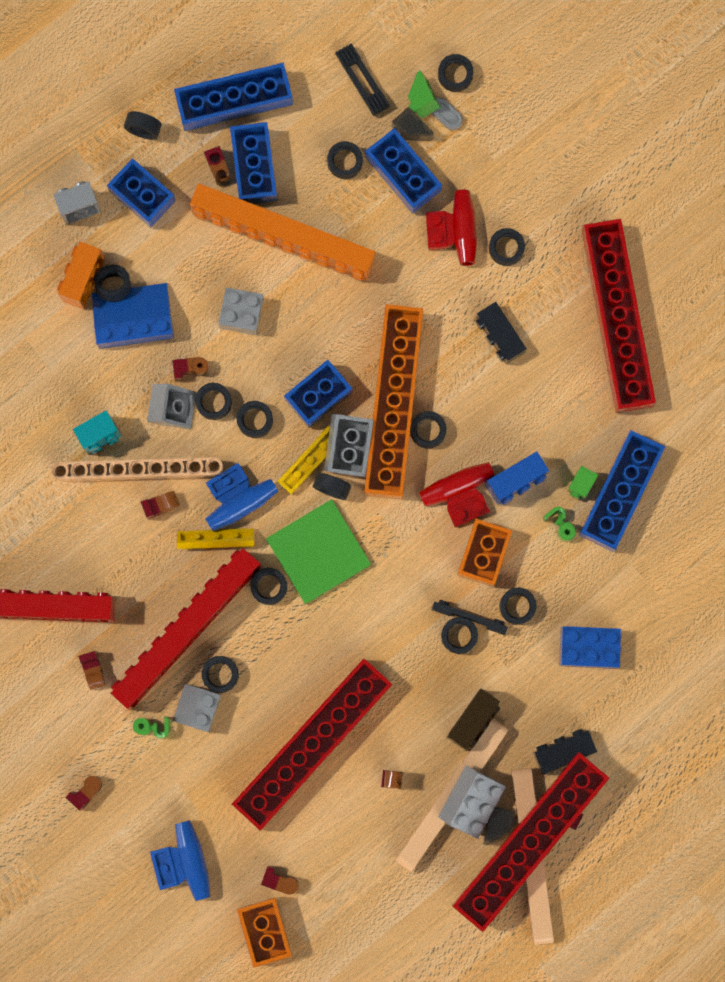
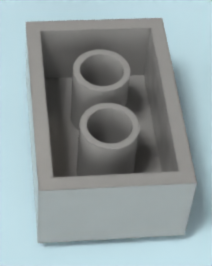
(348, 445)
(471, 802)

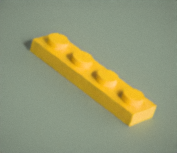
(305, 463)
(217, 539)

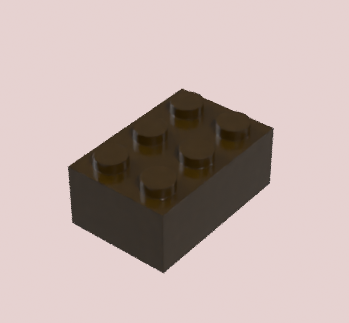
(474, 720)

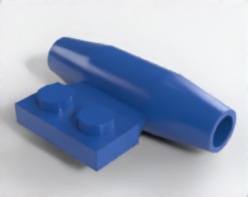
(236, 496)
(184, 862)

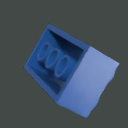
(253, 163)
(403, 170)

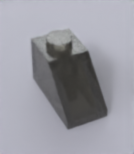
(412, 127)
(499, 824)

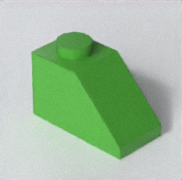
(422, 96)
(582, 483)

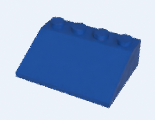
(135, 319)

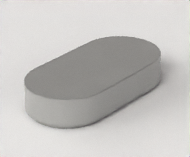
(448, 115)

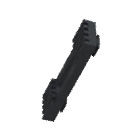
(376, 102)
(444, 608)

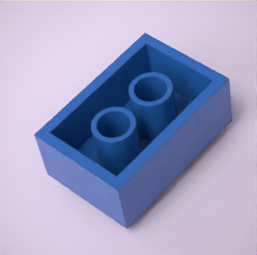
(141, 192)
(318, 393)
(517, 479)
(590, 647)

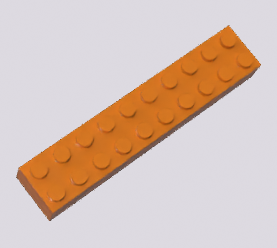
(282, 232)
(393, 402)

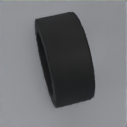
(455, 58)
(142, 125)
(345, 145)
(504, 233)
(110, 271)
(213, 415)
(428, 415)
(254, 433)
(332, 486)
(254, 586)
(519, 620)
(470, 625)
(234, 670)

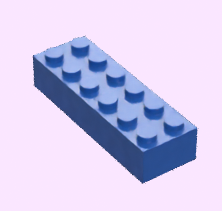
(233, 96)
(622, 491)

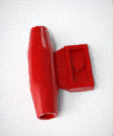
(456, 228)
(460, 492)

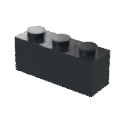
(500, 333)
(564, 750)

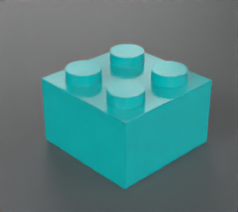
(97, 433)

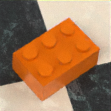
(80, 275)
(484, 553)
(264, 932)

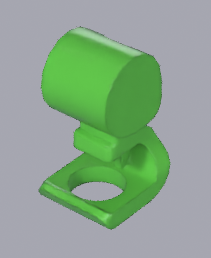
(566, 529)
(144, 727)

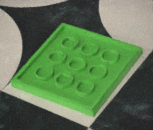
(318, 551)

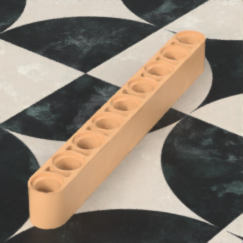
(128, 465)
(431, 823)
(536, 883)

